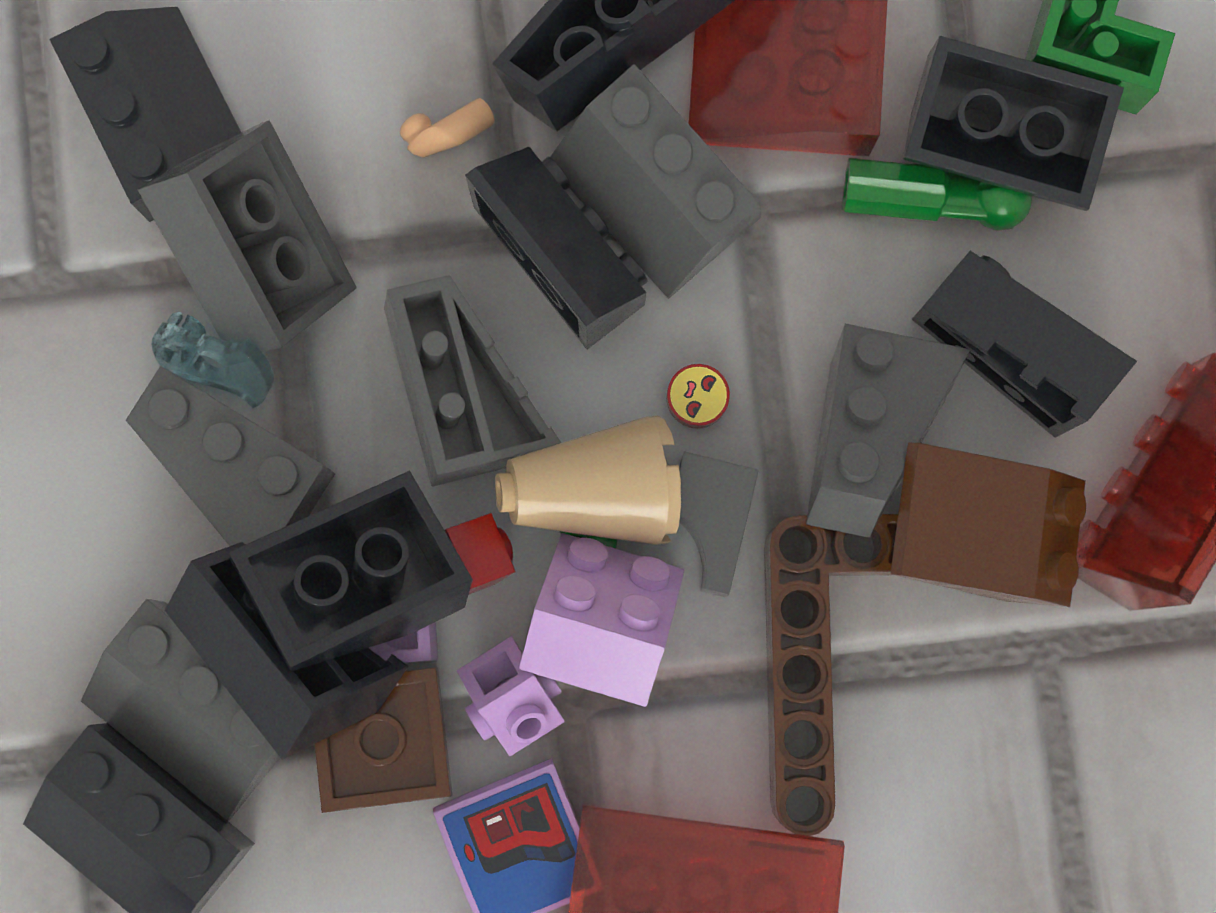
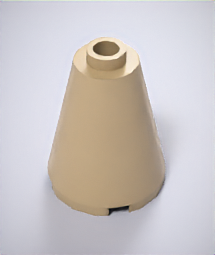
(598, 485)

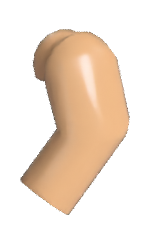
(447, 133)

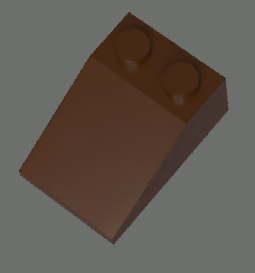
(988, 526)

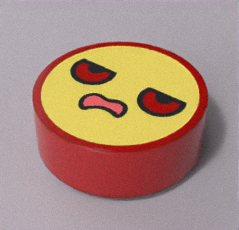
(698, 396)

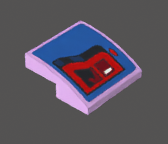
(513, 842)

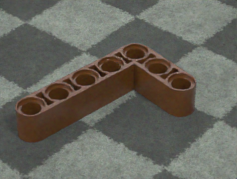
(814, 644)

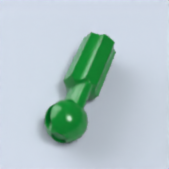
(928, 194)

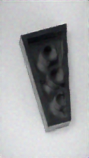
(585, 45)

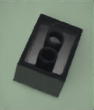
(354, 574)

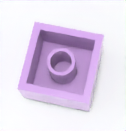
(602, 619)

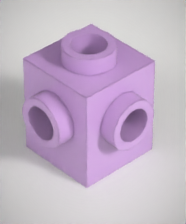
(515, 708)

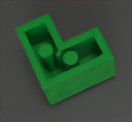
(1098, 44)

